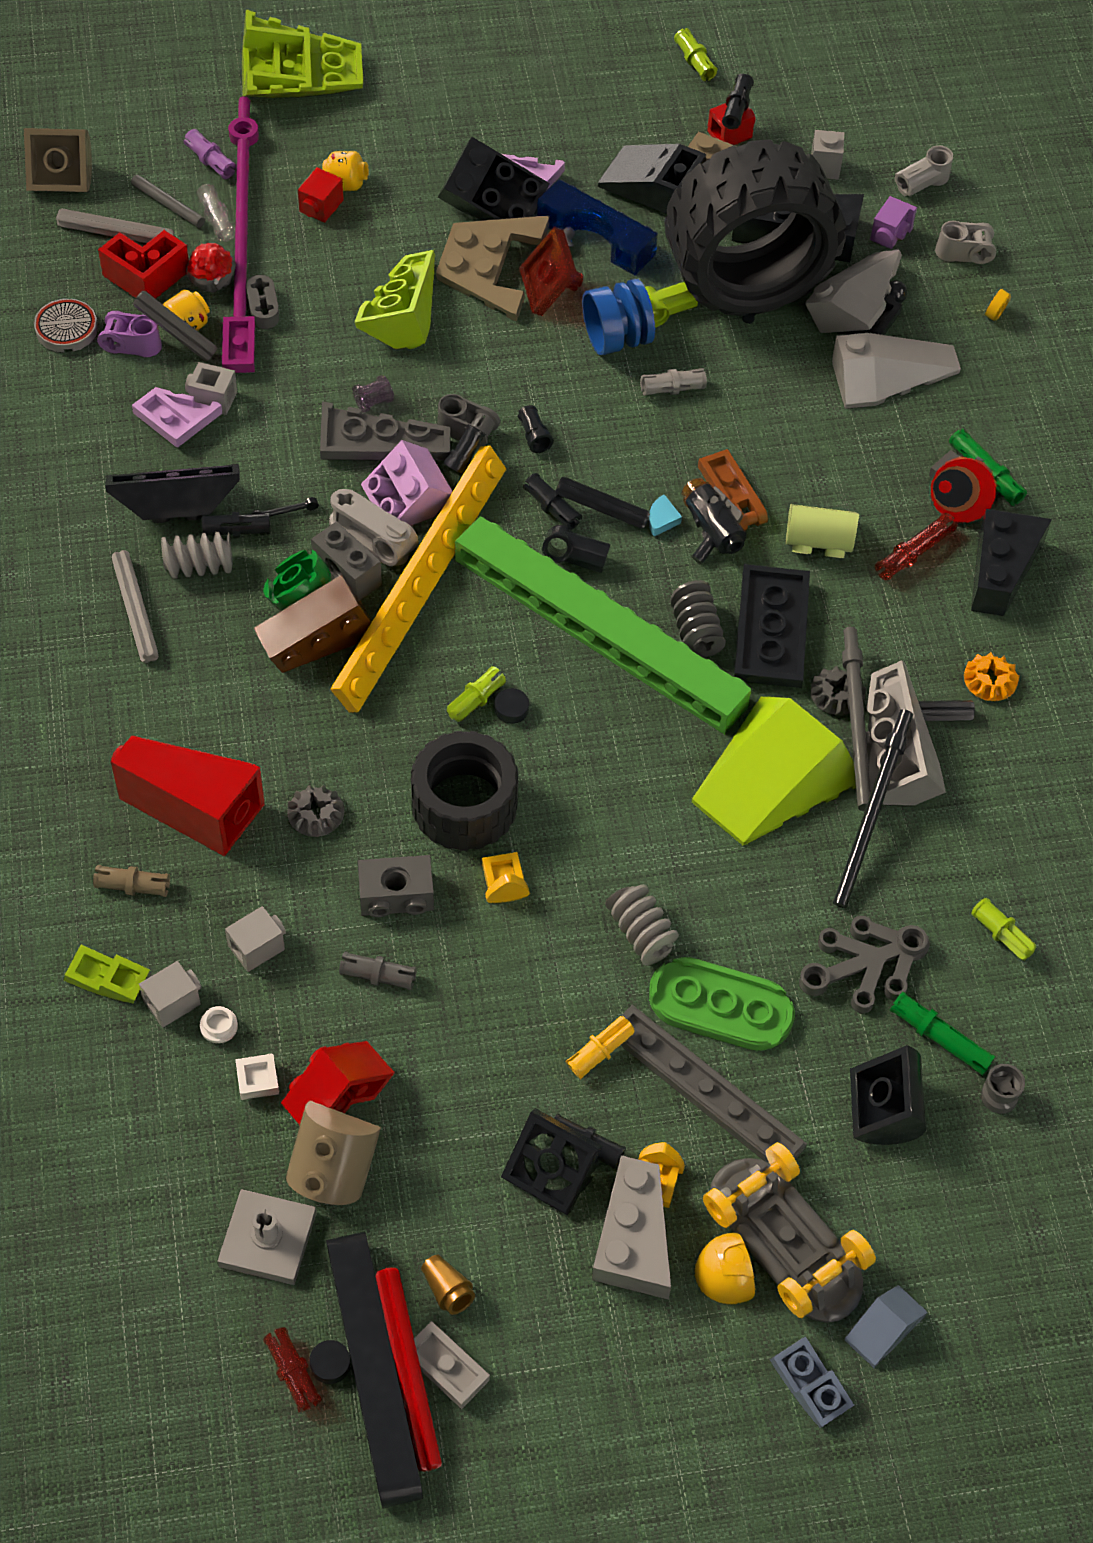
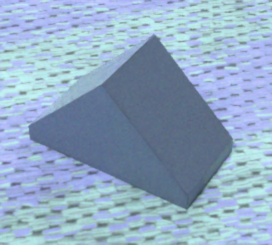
(885, 1325)

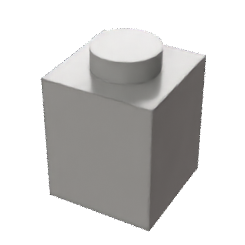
(828, 151)
(256, 938)
(171, 993)

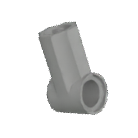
(928, 171)

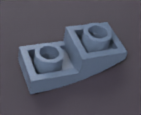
(811, 1383)

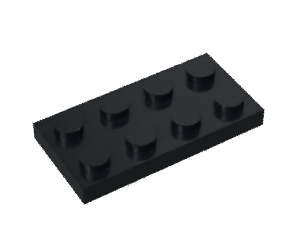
(772, 626)

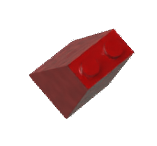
(189, 790)

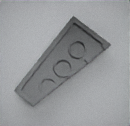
(368, 437)

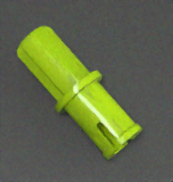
(475, 694)
(1004, 929)

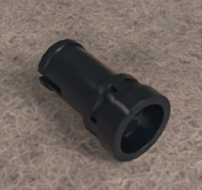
(537, 434)
(462, 455)

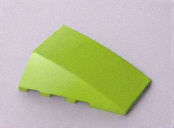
(295, 62)
(774, 771)

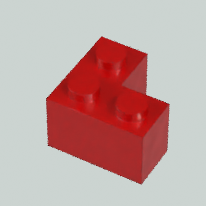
(144, 268)
(338, 1078)

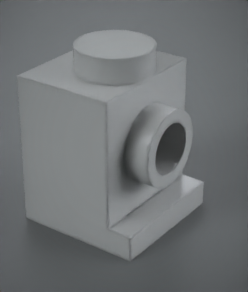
(212, 384)

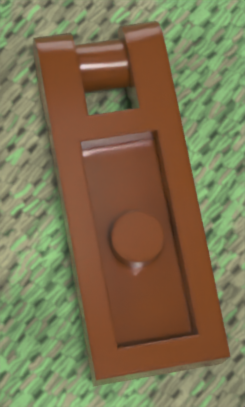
(724, 473)

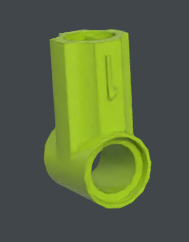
(670, 301)

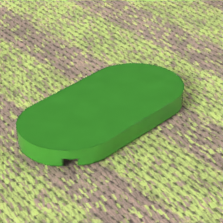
(721, 1003)

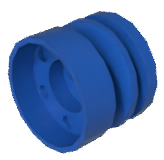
(618, 316)

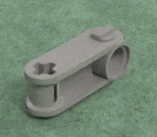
(373, 527)

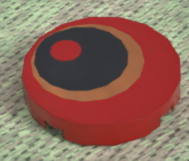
(963, 489)

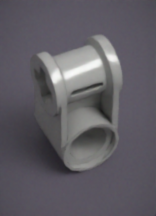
(964, 240)

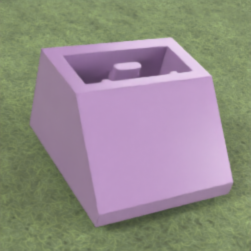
(408, 484)

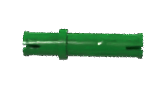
(1006, 485)
(942, 1033)

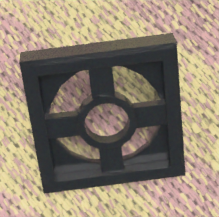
(518, 1175)

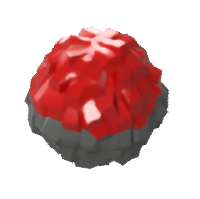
(210, 267)

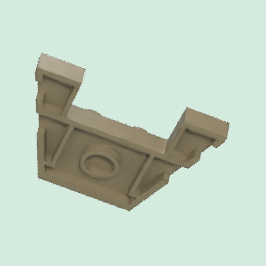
(477, 254)

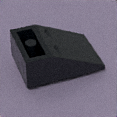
(650, 172)
(491, 185)

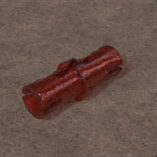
(292, 1369)

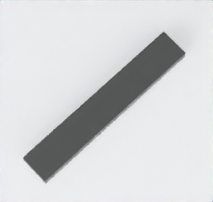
(707, 1088)

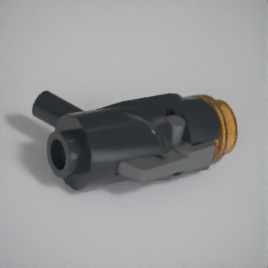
(716, 517)

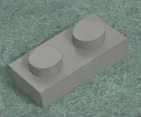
(449, 1365)

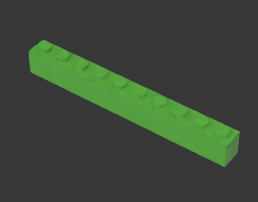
(603, 624)

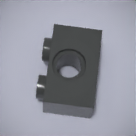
(348, 558)
(408, 872)

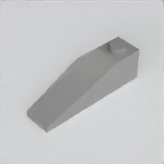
(855, 295)
(880, 366)
(918, 770)

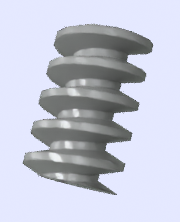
(197, 555)
(641, 923)

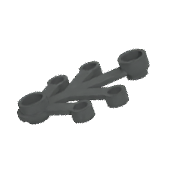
(868, 958)

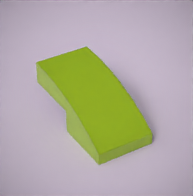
(106, 976)

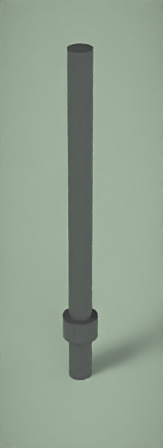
(852, 661)

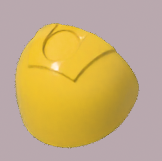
(725, 1270)

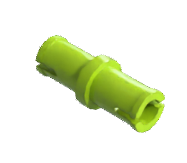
(695, 54)

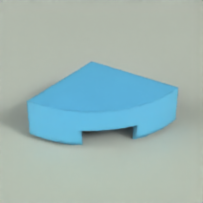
(663, 516)

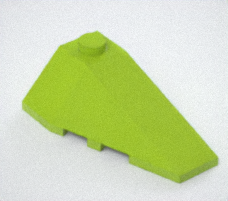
(402, 306)

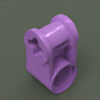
(133, 334)

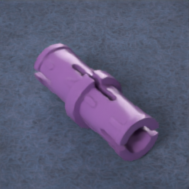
(209, 154)

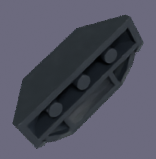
(173, 492)

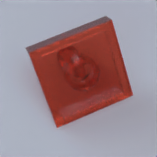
(549, 272)

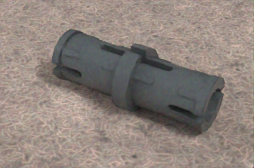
(377, 970)

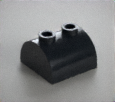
(888, 1098)

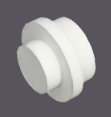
(218, 1024)

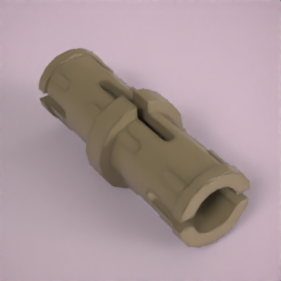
(131, 880)

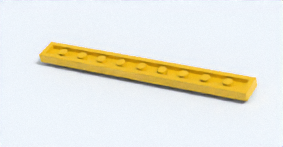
(417, 580)

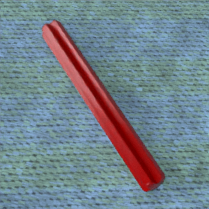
(408, 1369)

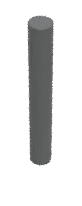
(168, 201)

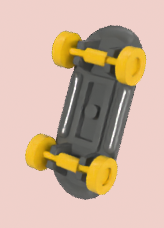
(788, 1238)

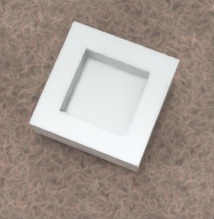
(257, 1076)

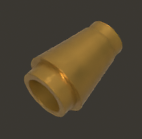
(448, 1285)

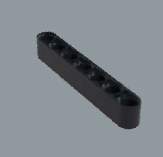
(374, 1371)

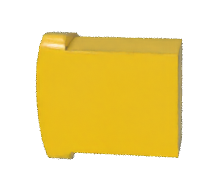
(504, 878)
(670, 1166)

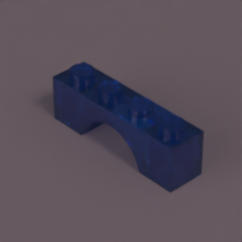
(630, 241)

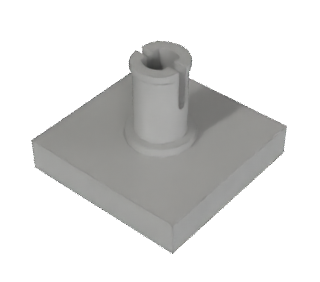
(267, 1237)

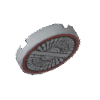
(65, 325)

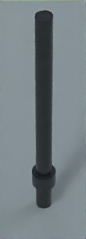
(894, 746)

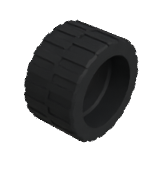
(464, 755)

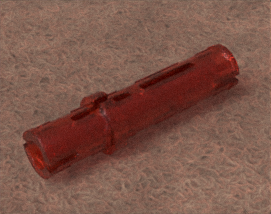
(906, 553)

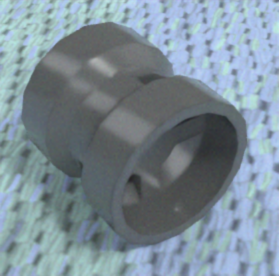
(1006, 1080)

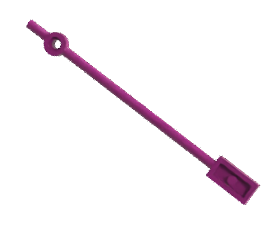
(239, 330)

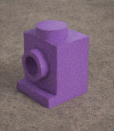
(893, 222)

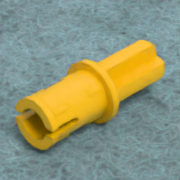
(600, 1047)

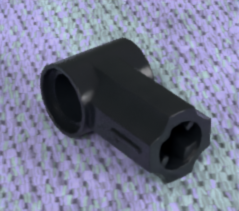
(579, 551)

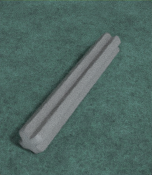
(108, 226)
(135, 606)

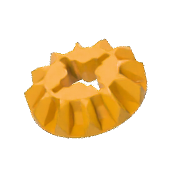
(979, 682)

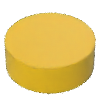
(998, 305)

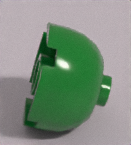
(296, 578)

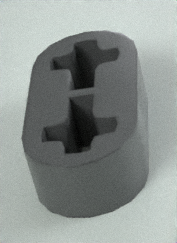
(267, 301)

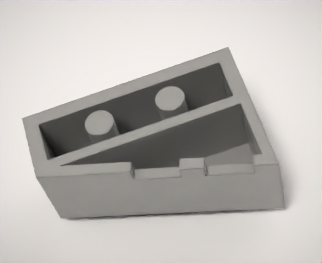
(634, 1232)

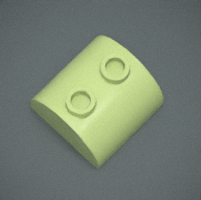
(821, 529)

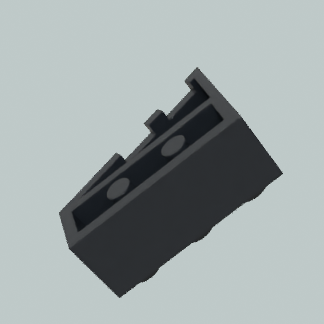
(1004, 557)

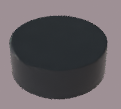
(511, 706)
(330, 1362)

